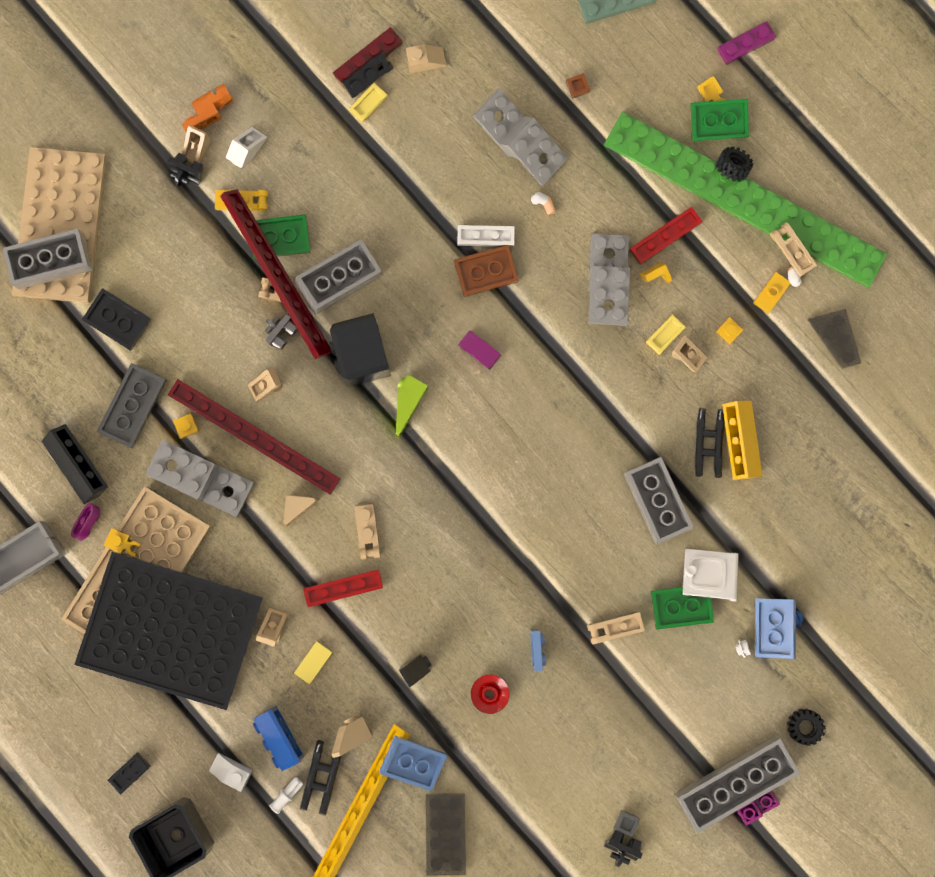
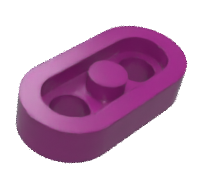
(85, 522)

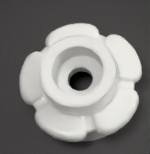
(743, 648)

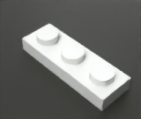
(485, 235)

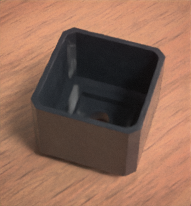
(359, 350)
(159, 851)

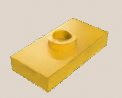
(771, 292)

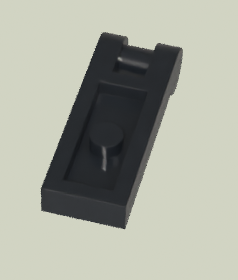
(366, 74)

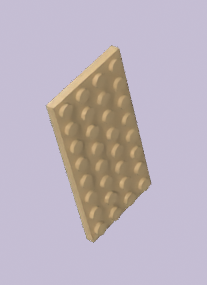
(60, 196)
(167, 539)

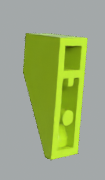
(409, 396)

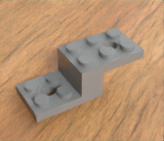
(520, 136)
(608, 280)
(199, 478)

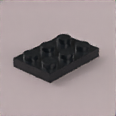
(116, 319)

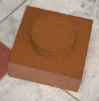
(577, 85)

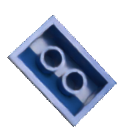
(278, 738)

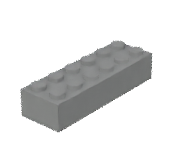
(737, 784)

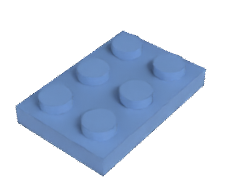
(775, 628)
(413, 763)

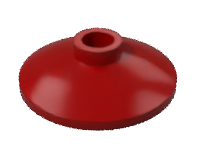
(487, 704)

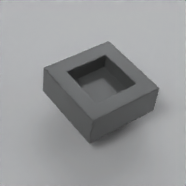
(626, 823)

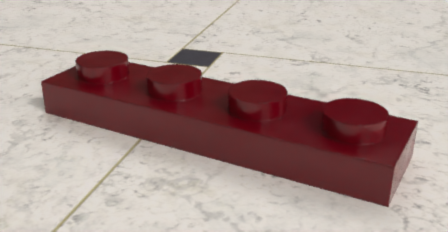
(386, 42)

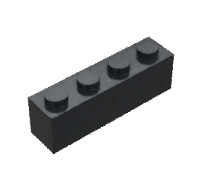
(74, 463)

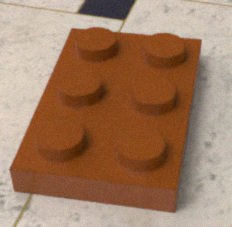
(486, 271)

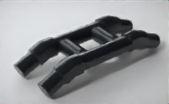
(717, 434)
(312, 785)

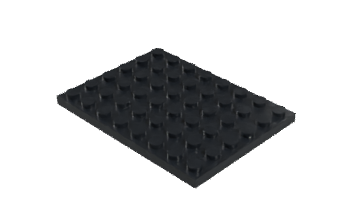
(168, 630)

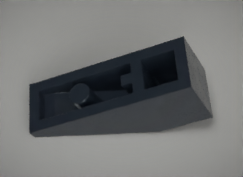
(415, 669)

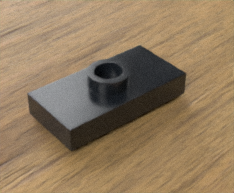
(129, 773)

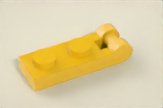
(248, 197)

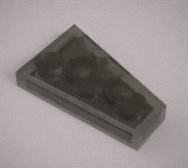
(838, 337)

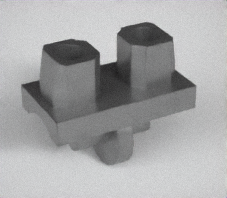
(275, 338)

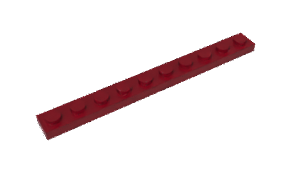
(276, 273)
(254, 437)

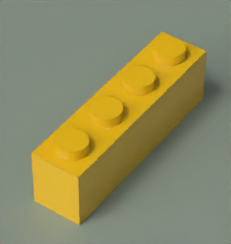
(742, 440)

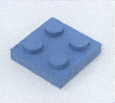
(538, 657)

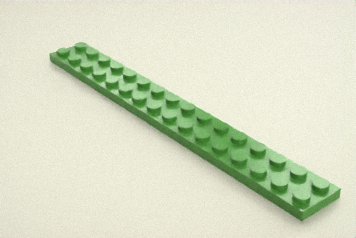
(744, 198)

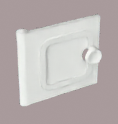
(714, 574)

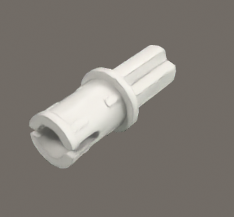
(286, 795)

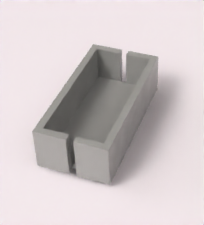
(27, 554)

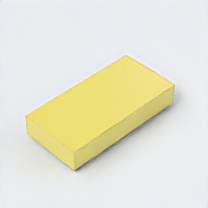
(368, 102)
(665, 334)
(313, 662)

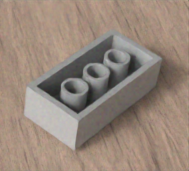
(47, 259)
(338, 277)
(658, 500)

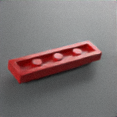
(666, 235)
(343, 588)

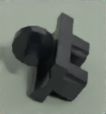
(184, 173)
(631, 851)

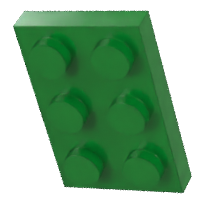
(719, 120)
(286, 234)
(678, 610)

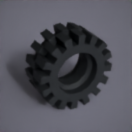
(734, 164)
(797, 718)

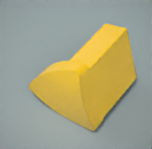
(655, 271)

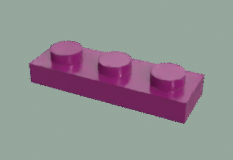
(746, 42)

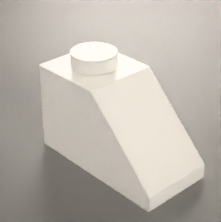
(245, 147)
(230, 772)

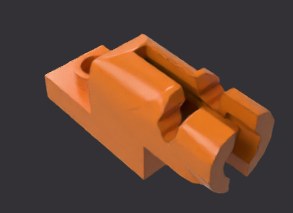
(206, 108)

